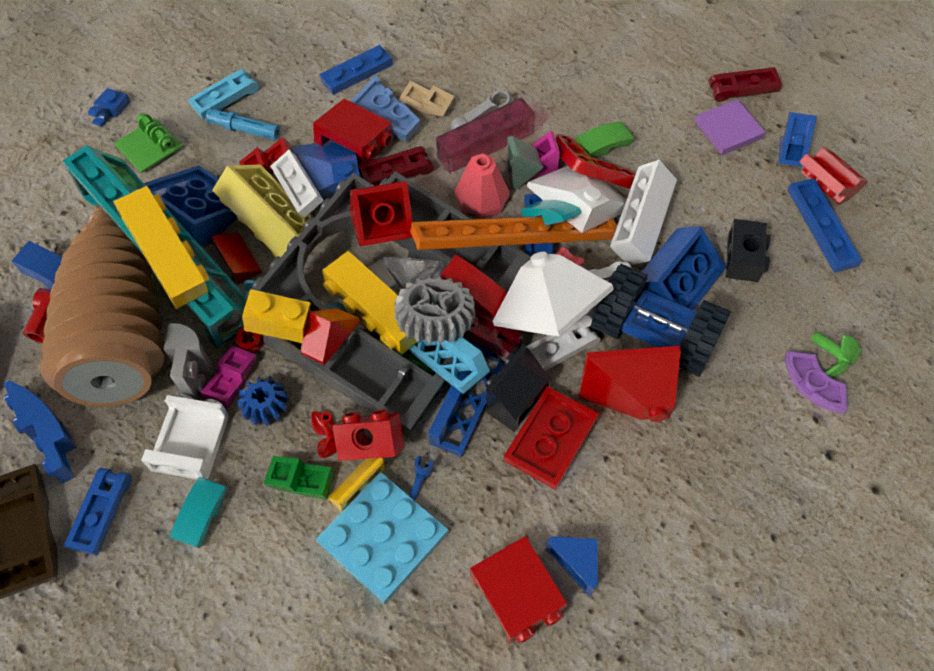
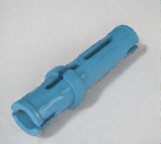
(233, 121)

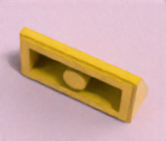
(356, 482)

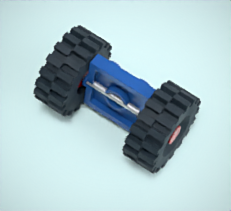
(659, 319)

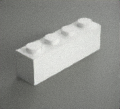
(643, 213)

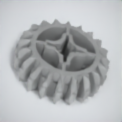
(434, 310)

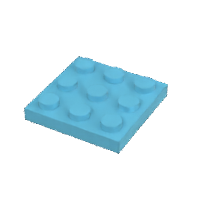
(382, 537)

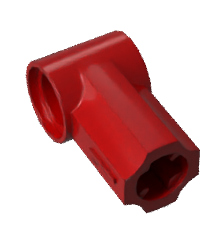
(35, 327)

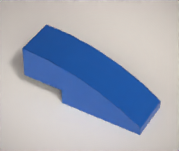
(38, 263)

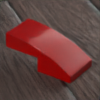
(267, 157)

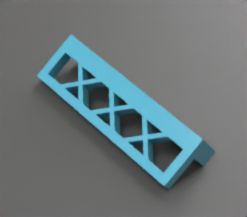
(461, 351)

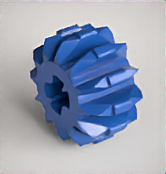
(259, 411)

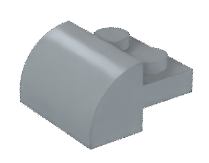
(188, 359)

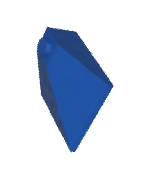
(327, 165)
(193, 203)

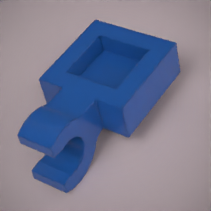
(107, 104)

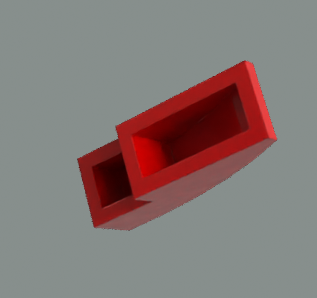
(485, 292)

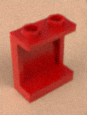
(354, 129)
(519, 590)

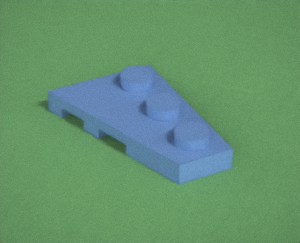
(381, 102)

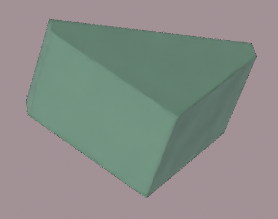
(522, 161)

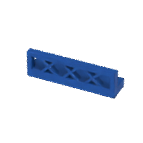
(453, 402)

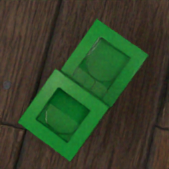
(299, 478)

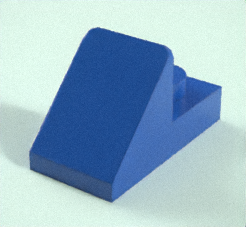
(796, 138)

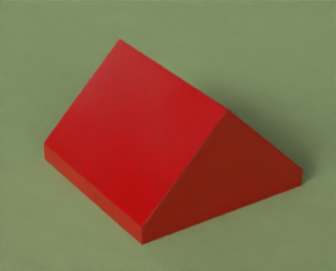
(381, 213)

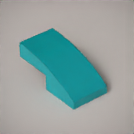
(551, 210)
(197, 512)

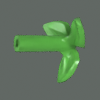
(846, 353)

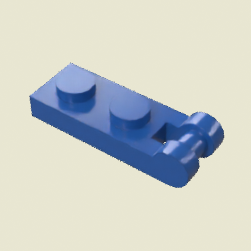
(97, 511)

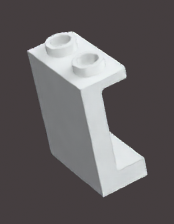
(188, 438)

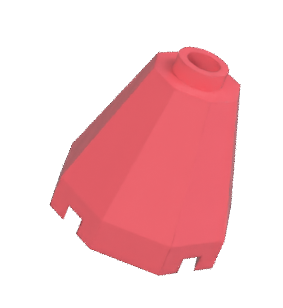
(482, 188)

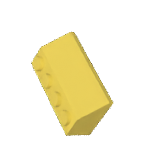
(260, 205)

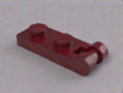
(745, 83)
(401, 162)
(485, 333)

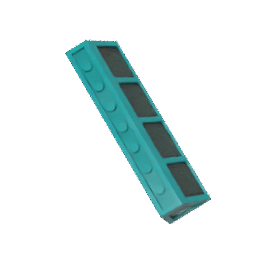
(107, 178)

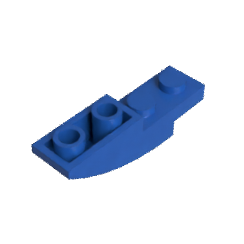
(43, 428)

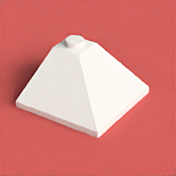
(594, 197)
(550, 295)

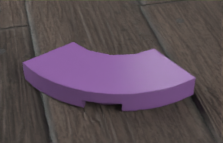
(815, 383)

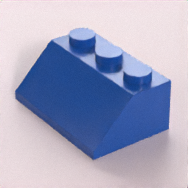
(684, 267)

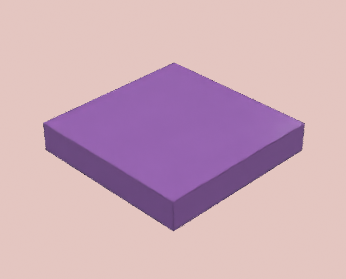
(729, 127)

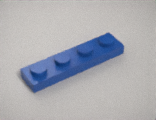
(824, 225)

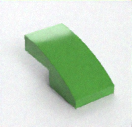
(603, 138)

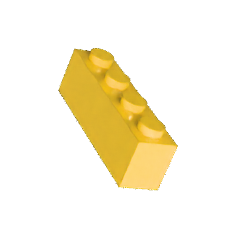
(162, 246)
(368, 298)

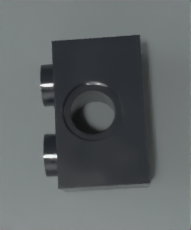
(747, 250)

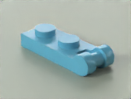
(223, 92)

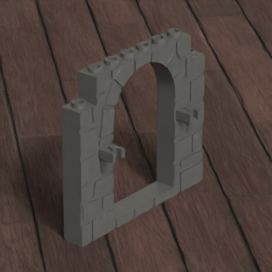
(362, 365)

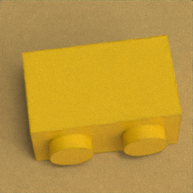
(275, 316)

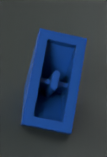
(577, 558)

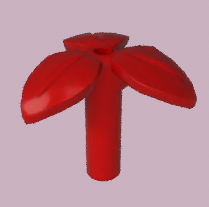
(322, 425)

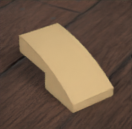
(427, 101)

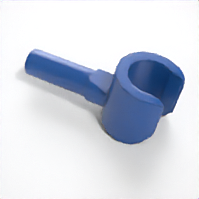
(421, 474)

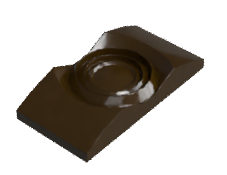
(26, 538)

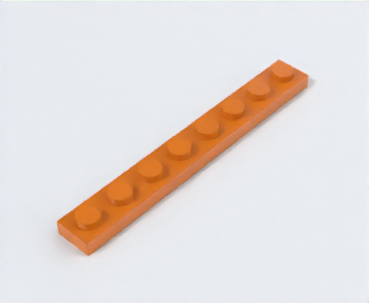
(502, 232)

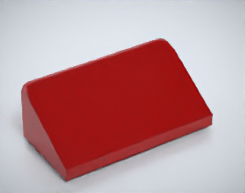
(236, 256)

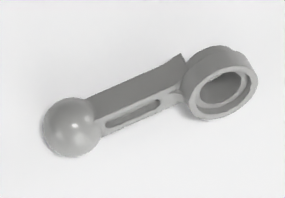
(482, 109)

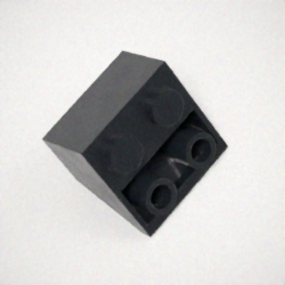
(516, 388)

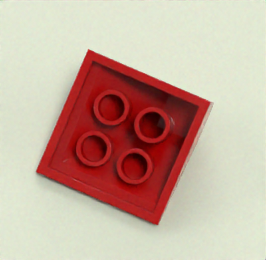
(633, 381)

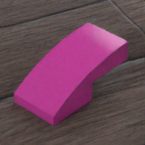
(230, 376)

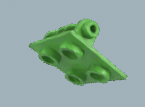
(147, 143)

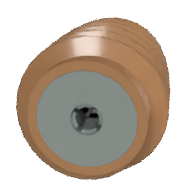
(102, 319)

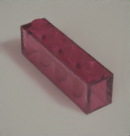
(485, 134)

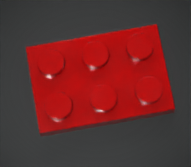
(550, 437)

